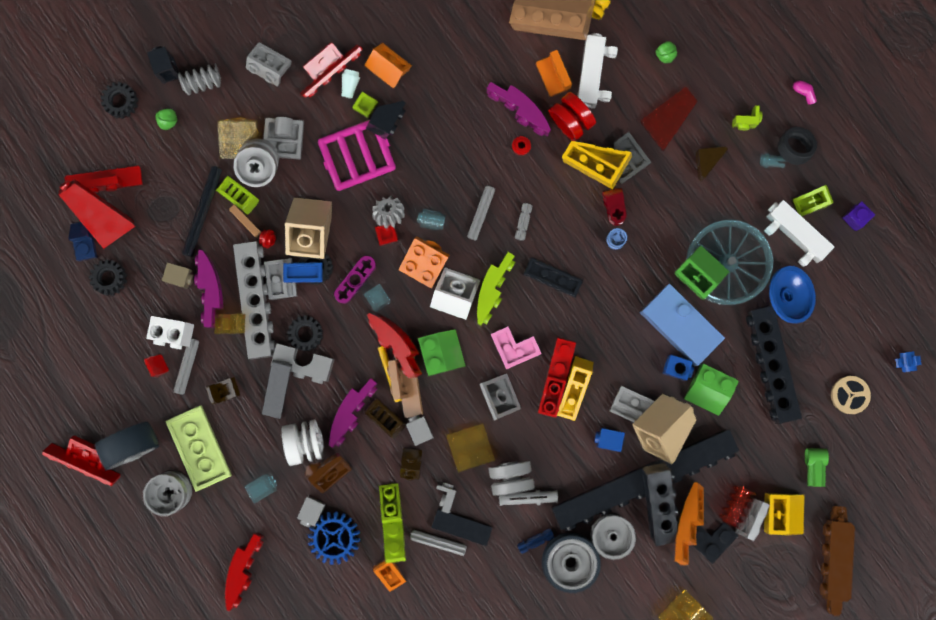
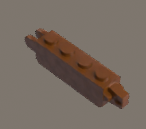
(838, 560)

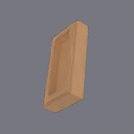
(245, 221)

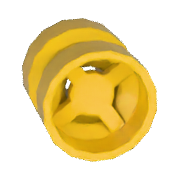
(599, 7)

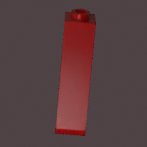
(96, 214)

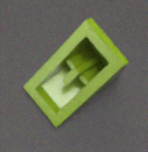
(813, 201)

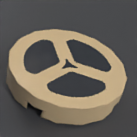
(850, 395)

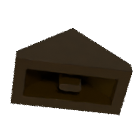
(707, 159)

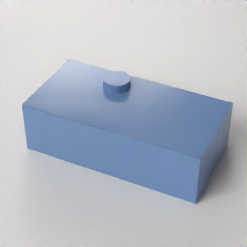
(682, 325)

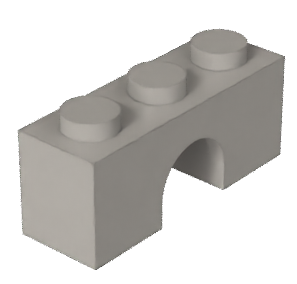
(318, 369)

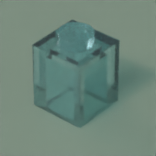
(377, 298)
(261, 488)

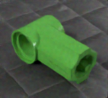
(816, 462)

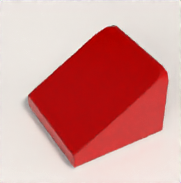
(156, 365)

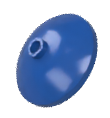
(792, 294)

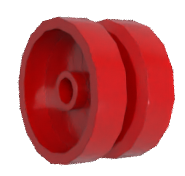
(572, 116)

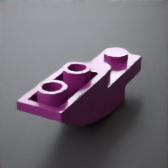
(527, 111)
(208, 280)
(345, 417)

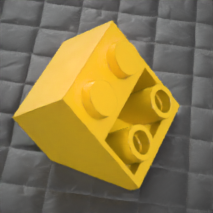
(784, 514)

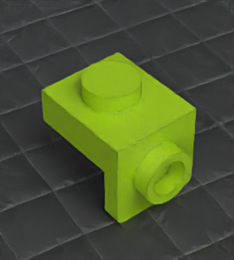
(747, 122)

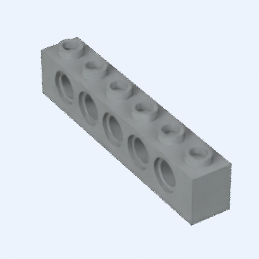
(242, 253)

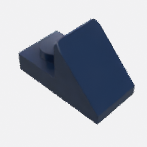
(82, 241)

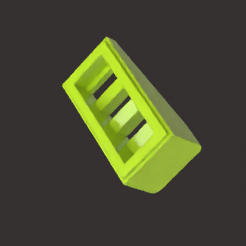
(246, 203)

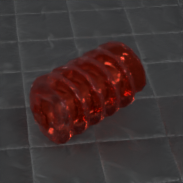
(737, 506)

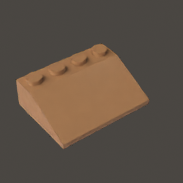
(553, 17)

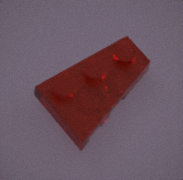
(668, 117)

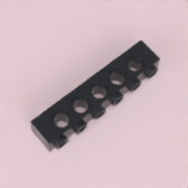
(782, 372)

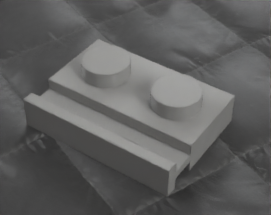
(274, 275)
(630, 404)
(753, 520)

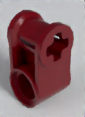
(613, 203)

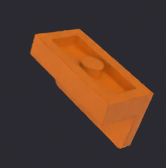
(387, 65)
(554, 74)

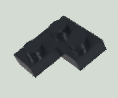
(714, 545)

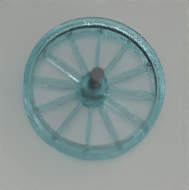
(731, 262)

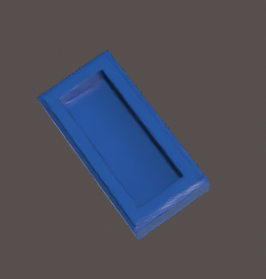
(302, 272)

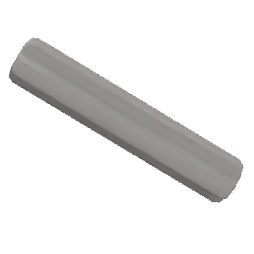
(481, 213)
(186, 366)
(438, 542)

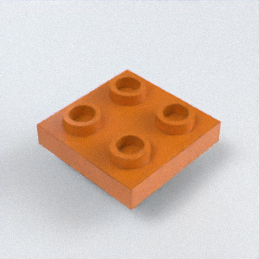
(424, 261)

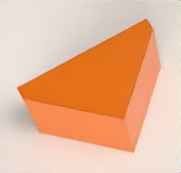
(389, 574)

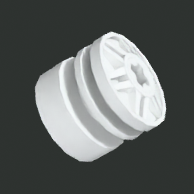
(302, 442)

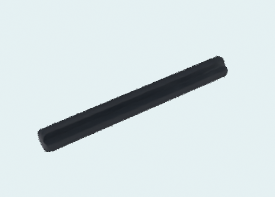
(202, 211)

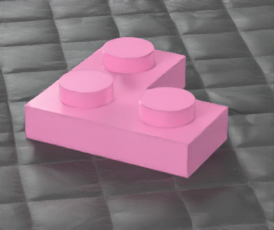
(513, 353)

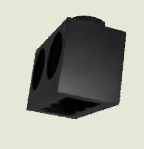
(163, 64)

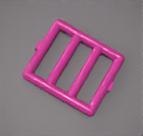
(355, 178)

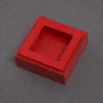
(386, 236)

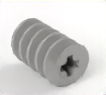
(201, 79)

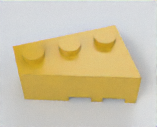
(597, 162)

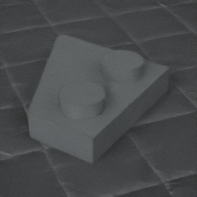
(638, 161)

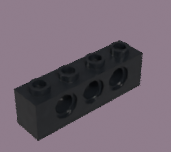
(652, 478)

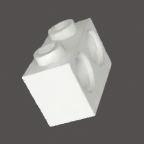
(170, 332)

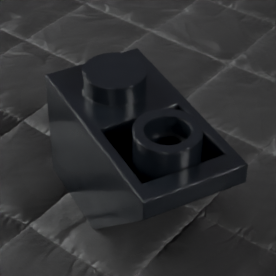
(384, 119)

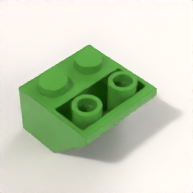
(701, 272)

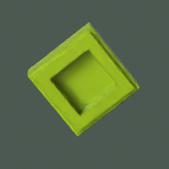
(365, 105)

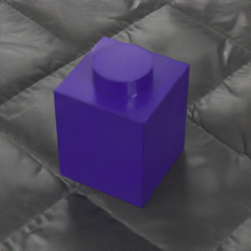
(858, 216)

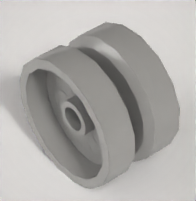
(256, 162)
(510, 474)
(624, 534)

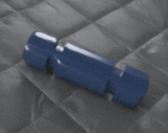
(535, 541)

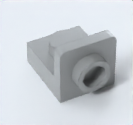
(446, 500)

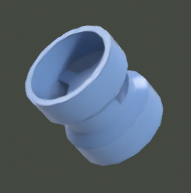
(617, 235)

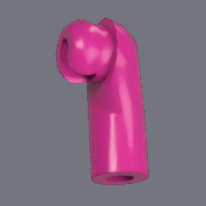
(805, 89)

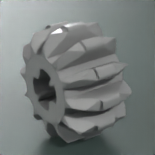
(388, 212)

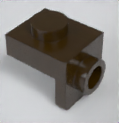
(222, 391)
(410, 464)

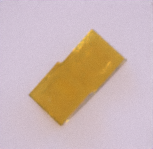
(230, 324)

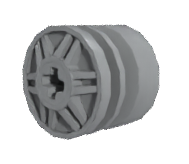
(165, 503)

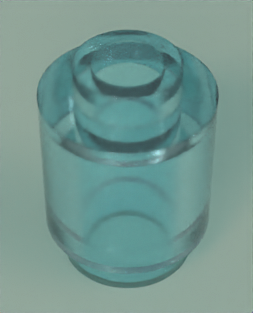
(431, 219)

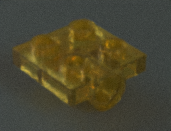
(233, 134)
(685, 608)

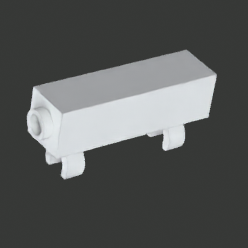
(592, 68)
(799, 231)

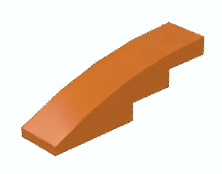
(691, 517)

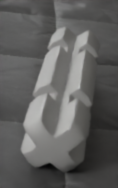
(523, 221)

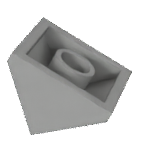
(500, 396)

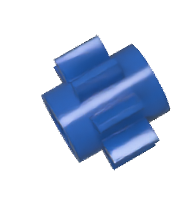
(908, 361)

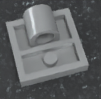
(285, 136)

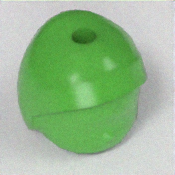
(666, 52)
(166, 119)

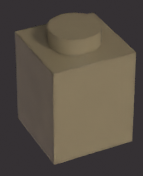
(178, 276)

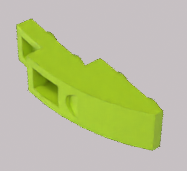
(488, 294)
(392, 523)

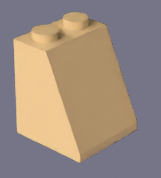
(308, 227)
(665, 427)

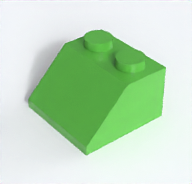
(441, 352)
(711, 389)

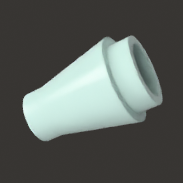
(349, 82)

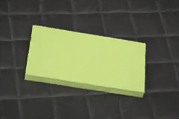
(198, 448)

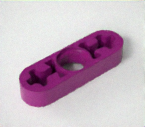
(367, 271)

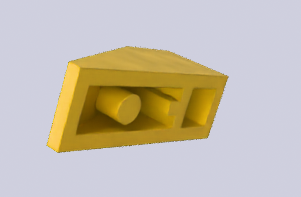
(575, 388)

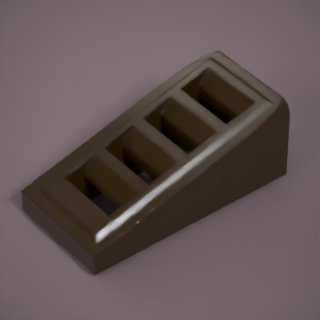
(400, 423)

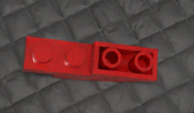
(394, 337)
(556, 377)
(237, 576)

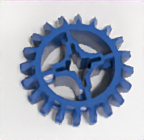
(340, 544)

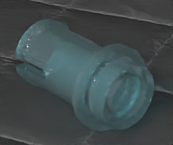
(771, 161)

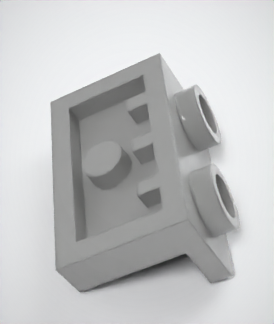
(267, 63)

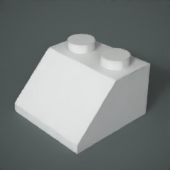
(455, 293)

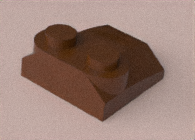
(327, 473)

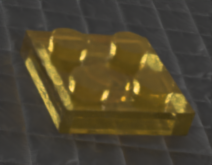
(470, 447)

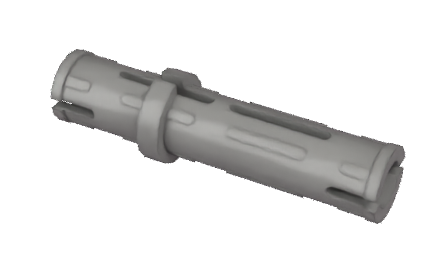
(552, 496)

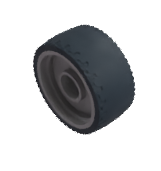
(126, 445)
(573, 578)

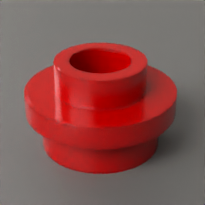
(519, 151)
(267, 238)

